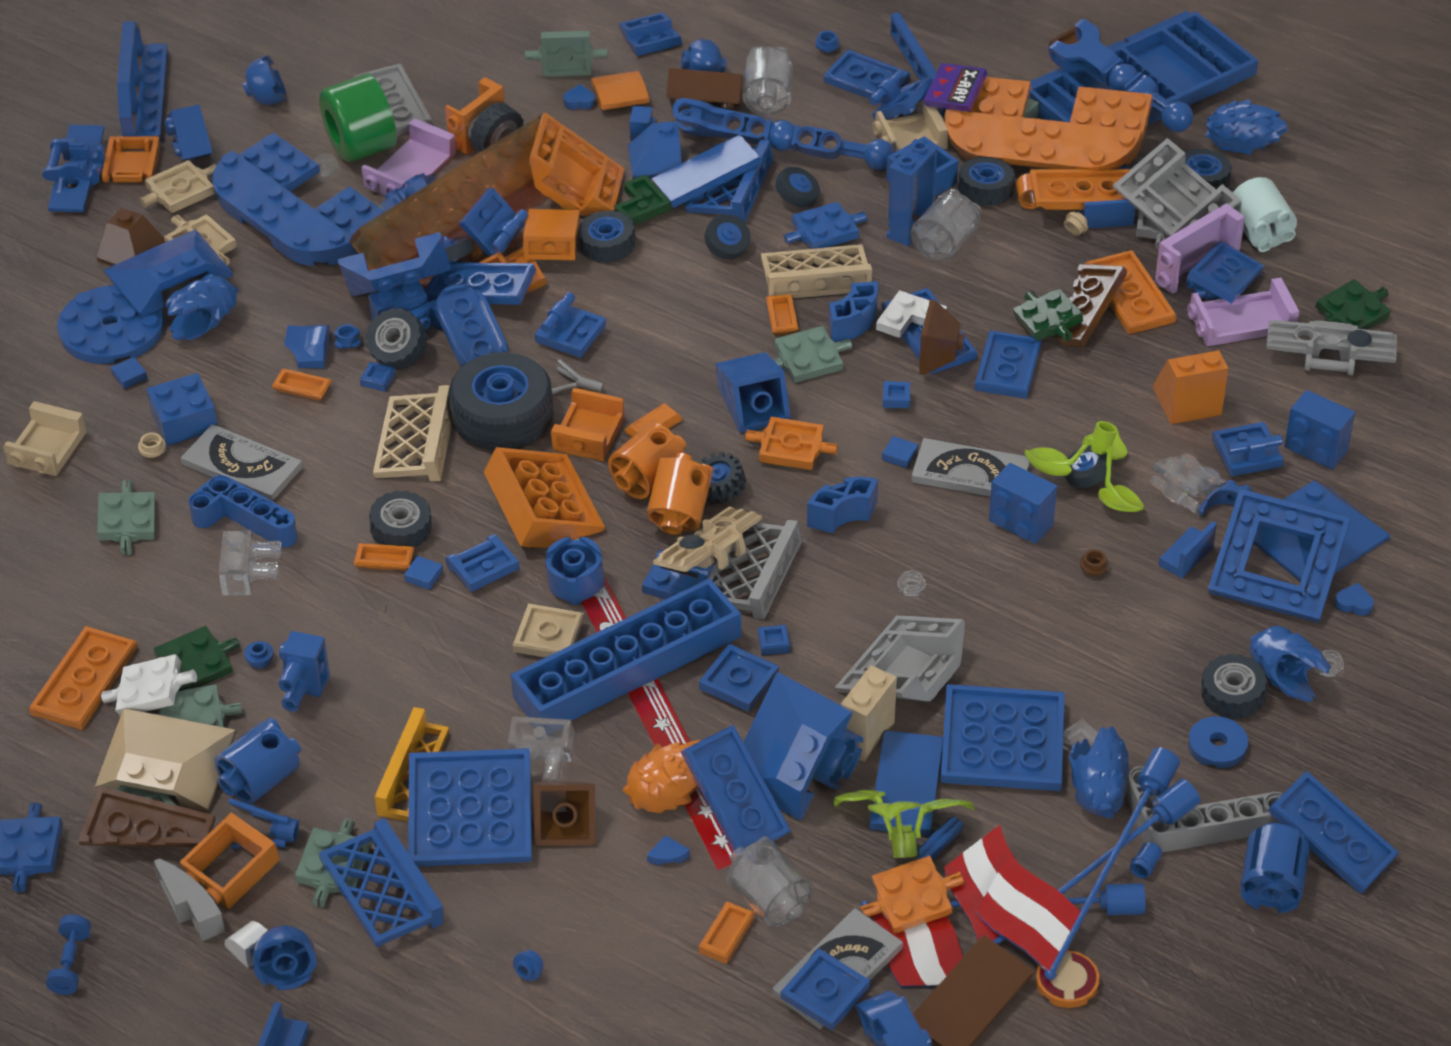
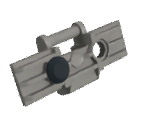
(1348, 339)

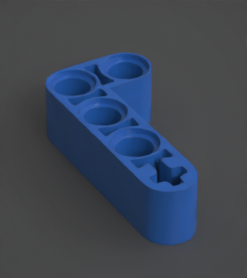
(229, 498)

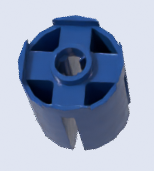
(1275, 867)

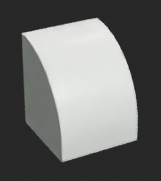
(243, 942)

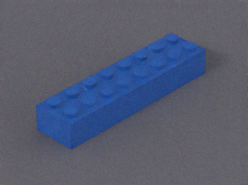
(627, 654)

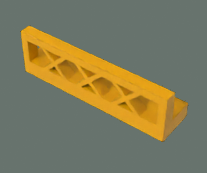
(398, 767)

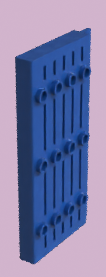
(1181, 55)

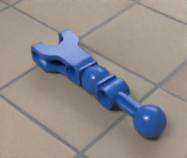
(1106, 67)

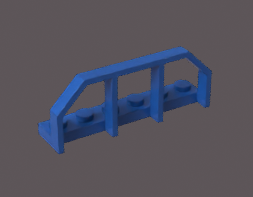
(151, 83)

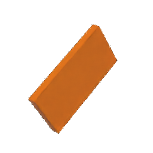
(1138, 299)
(82, 676)

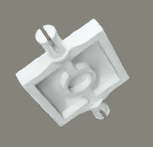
(149, 685)

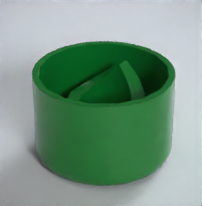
(357, 118)

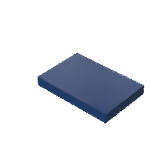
(861, 74)
(1225, 272)
(1008, 364)

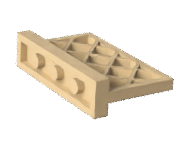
(812, 281)
(435, 435)

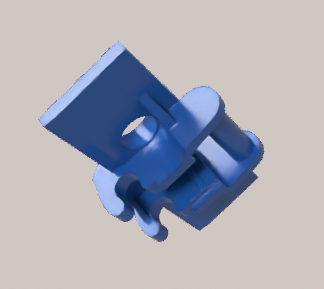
(86, 160)

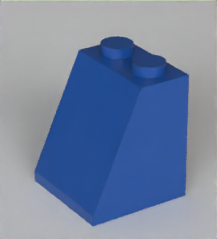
(753, 390)

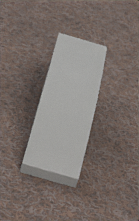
(189, 900)

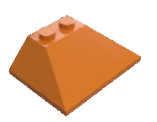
(573, 170)

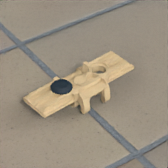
(710, 542)

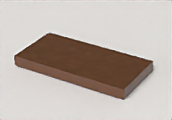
(972, 995)

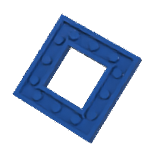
(1301, 601)

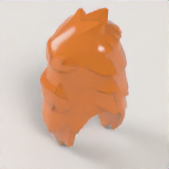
(661, 779)

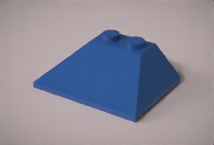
(431, 261)
(162, 267)
(1293, 550)
(791, 740)

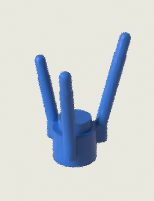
(282, 827)

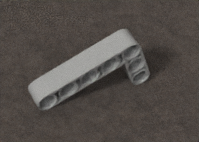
(1205, 822)

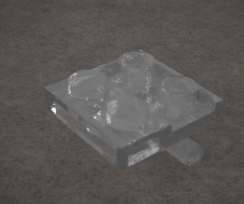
(1185, 477)

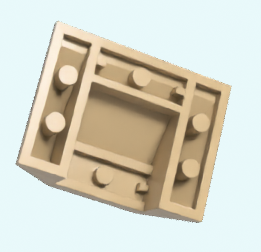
(165, 757)

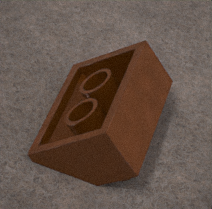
(706, 87)

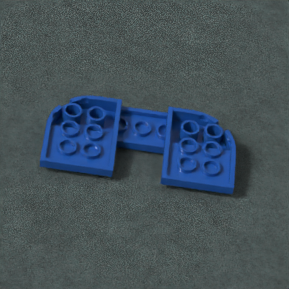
(259, 189)

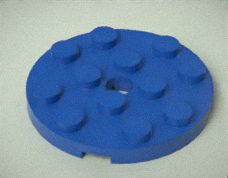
(88, 339)

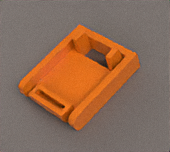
(131, 165)

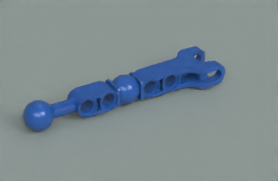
(783, 135)

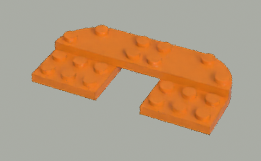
(1101, 135)

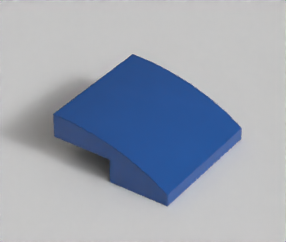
(650, 33)

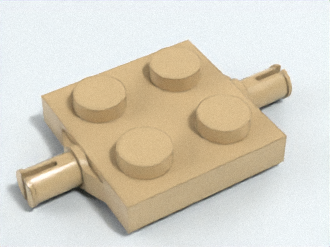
(179, 186)
(212, 232)

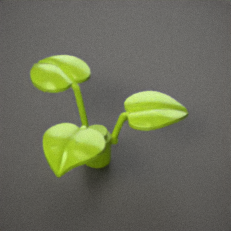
(1102, 440)
(902, 836)

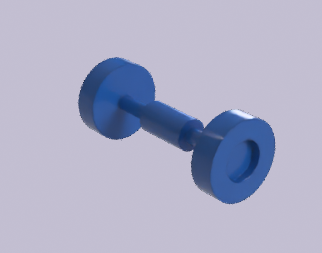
(63, 980)

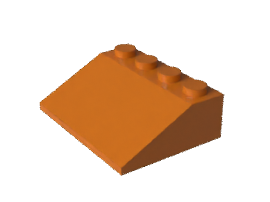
(541, 496)

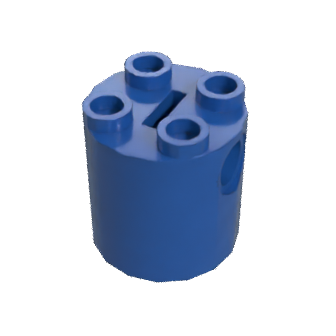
(257, 762)

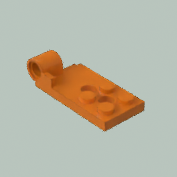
(1061, 187)

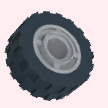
(494, 124)
(384, 331)
(400, 519)
(1234, 686)

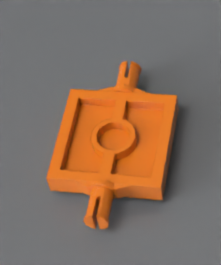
(791, 443)
(912, 894)

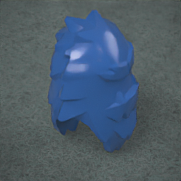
(1244, 127)
(200, 306)
(1286, 660)
(1100, 772)

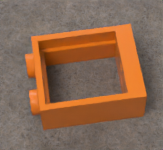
(219, 839)

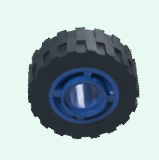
(1210, 166)
(986, 181)
(606, 236)

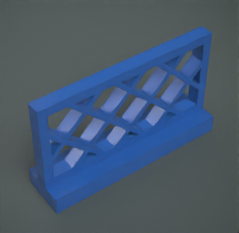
(743, 196)
(401, 867)

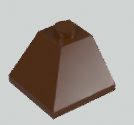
(126, 237)
(939, 338)
(564, 813)

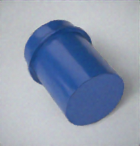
(1144, 862)

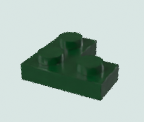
(645, 200)

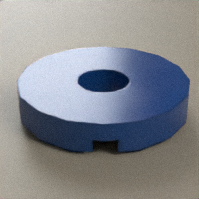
(1218, 729)

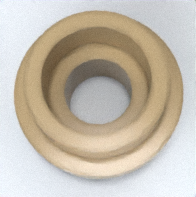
(1076, 223)
(151, 445)

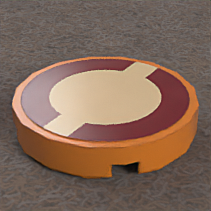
(1075, 981)

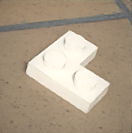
(901, 312)

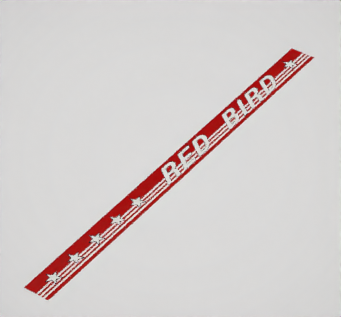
(662, 727)

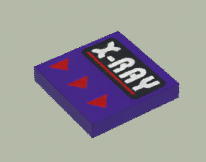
(955, 87)

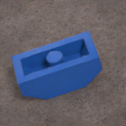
(308, 344)

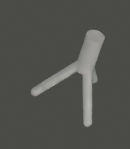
(579, 381)

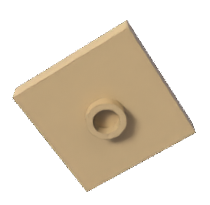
(547, 630)

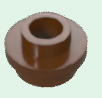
(1094, 562)

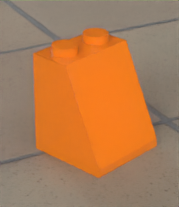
(1192, 387)

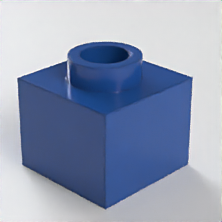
(640, 119)

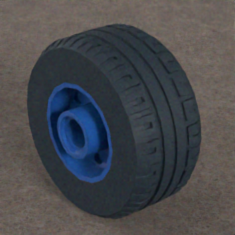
(501, 401)

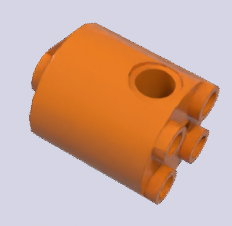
(637, 460)
(679, 494)

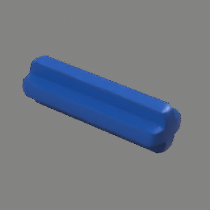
(940, 838)

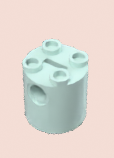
(1266, 214)

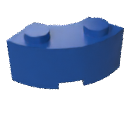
(855, 312)
(842, 503)
(890, 1022)

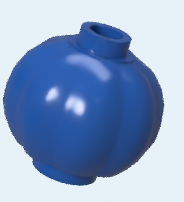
(703, 56)

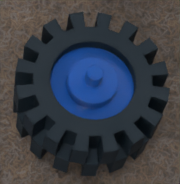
(726, 479)

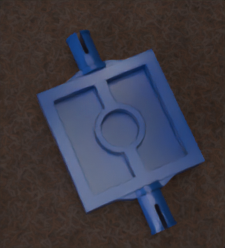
(413, 185)
(825, 226)
(29, 845)

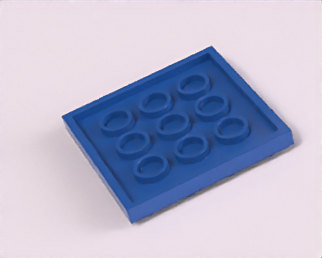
(1003, 737)
(470, 807)

